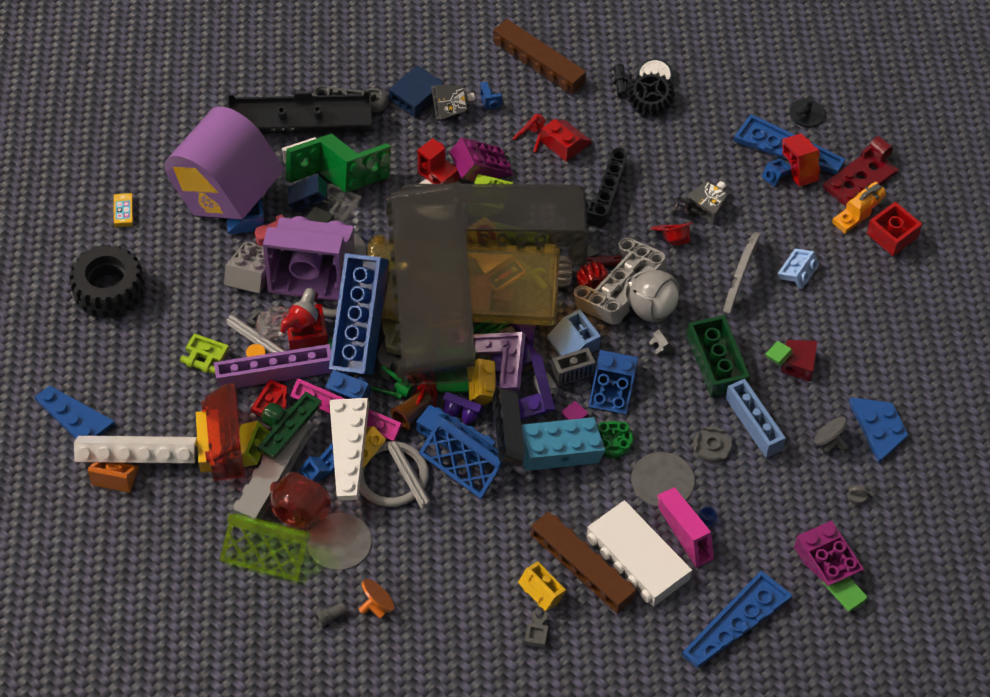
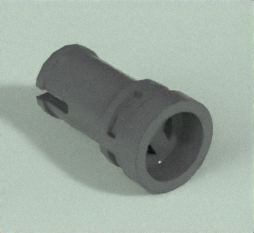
(327, 615)

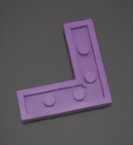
(512, 350)

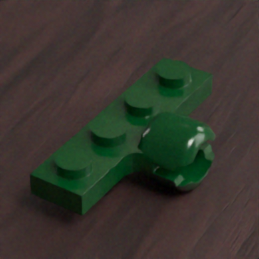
(286, 423)

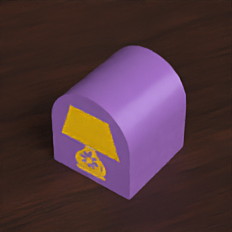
(223, 166)

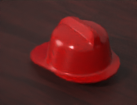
(675, 233)

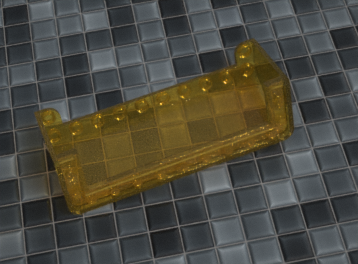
(504, 282)

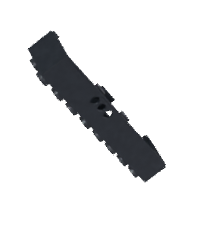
(306, 112)

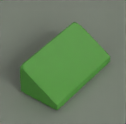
(848, 594)

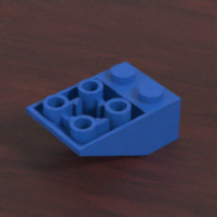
(613, 382)

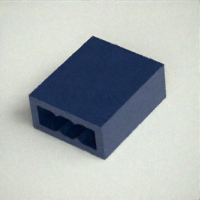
(414, 91)

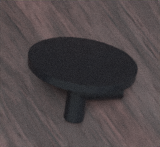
(806, 113)

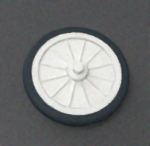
(656, 65)

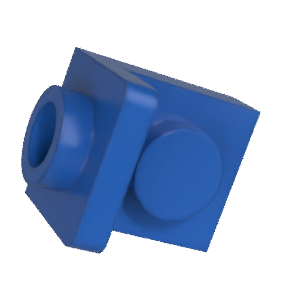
(489, 100)
(775, 170)

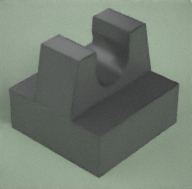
(664, 342)

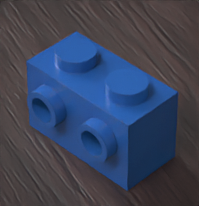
(348, 387)

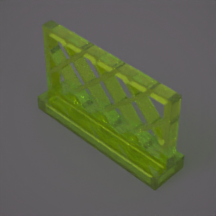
(265, 528)

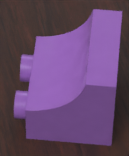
(296, 253)

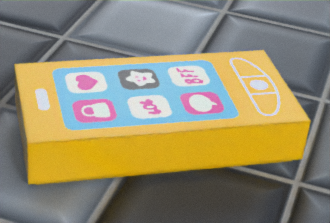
(123, 210)

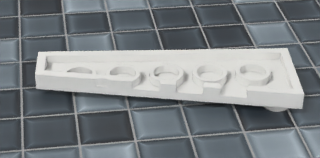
(348, 437)

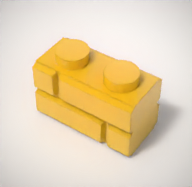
(483, 382)
(541, 586)

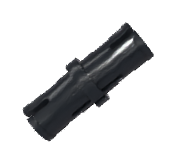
(620, 80)

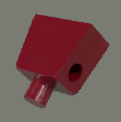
(802, 360)

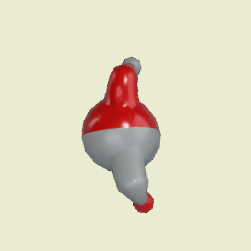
(300, 314)

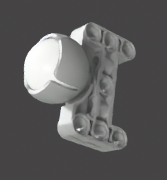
(635, 282)

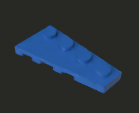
(72, 414)

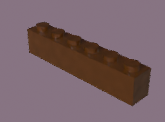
(539, 56)
(583, 562)

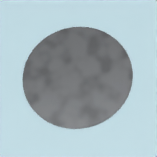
(659, 473)
(339, 541)

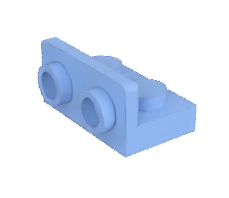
(799, 267)

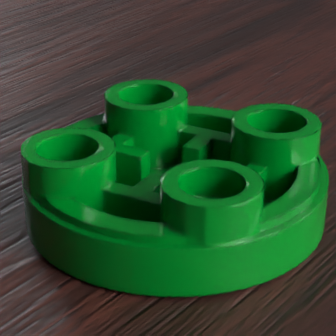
(616, 438)

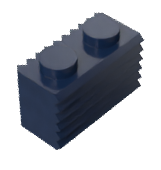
(307, 193)

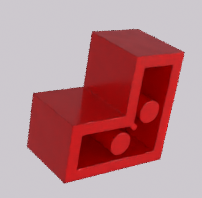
(803, 159)
(433, 164)

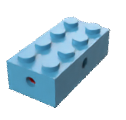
(561, 444)

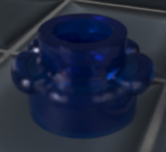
(708, 511)

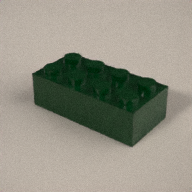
(716, 354)

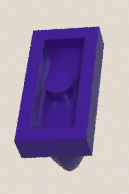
(470, 409)

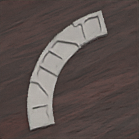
(746, 257)

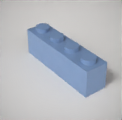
(755, 418)

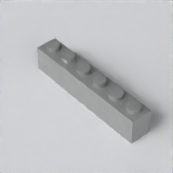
(256, 494)

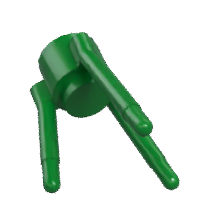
(401, 390)

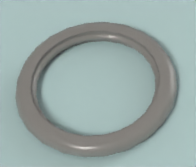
(401, 500)

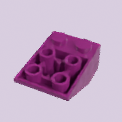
(479, 158)
(827, 554)

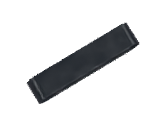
(508, 427)

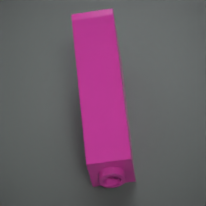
(687, 526)

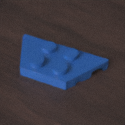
(880, 425)

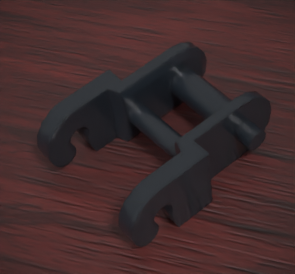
(688, 208)

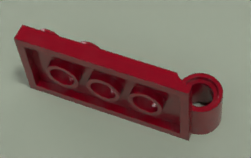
(872, 156)

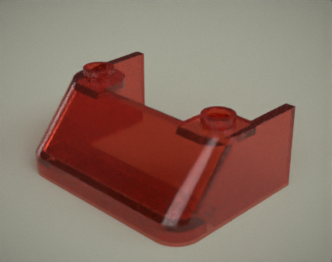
(223, 433)

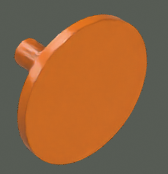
(378, 599)

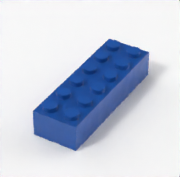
(359, 314)

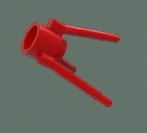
(535, 124)
(430, 388)

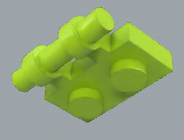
(205, 348)

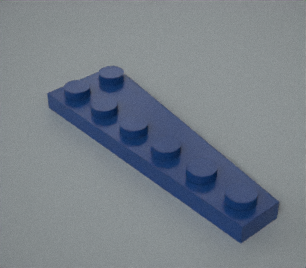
(768, 138)

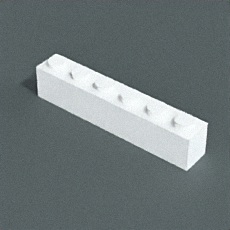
(135, 449)

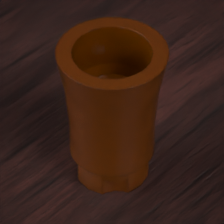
(409, 412)

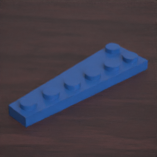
(749, 608)

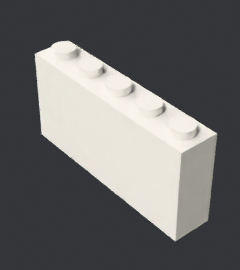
(638, 553)

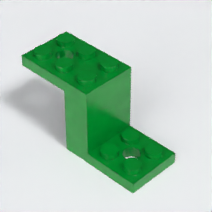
(338, 163)

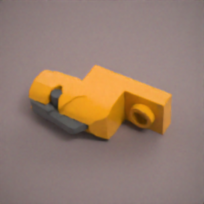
(859, 207)

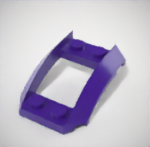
(538, 403)

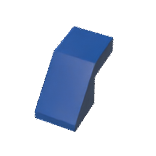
(319, 467)

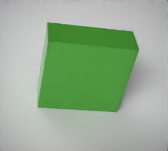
(779, 353)

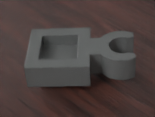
(537, 631)

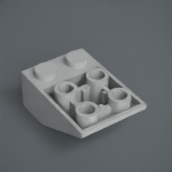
(247, 268)

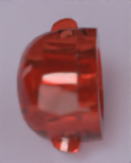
(299, 501)

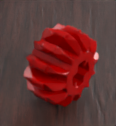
(591, 274)

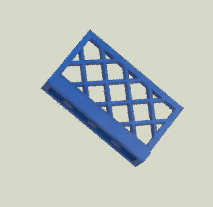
(473, 442)

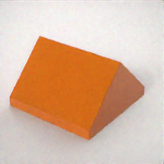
(113, 475)

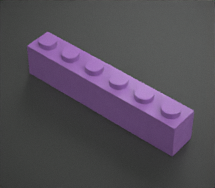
(274, 366)

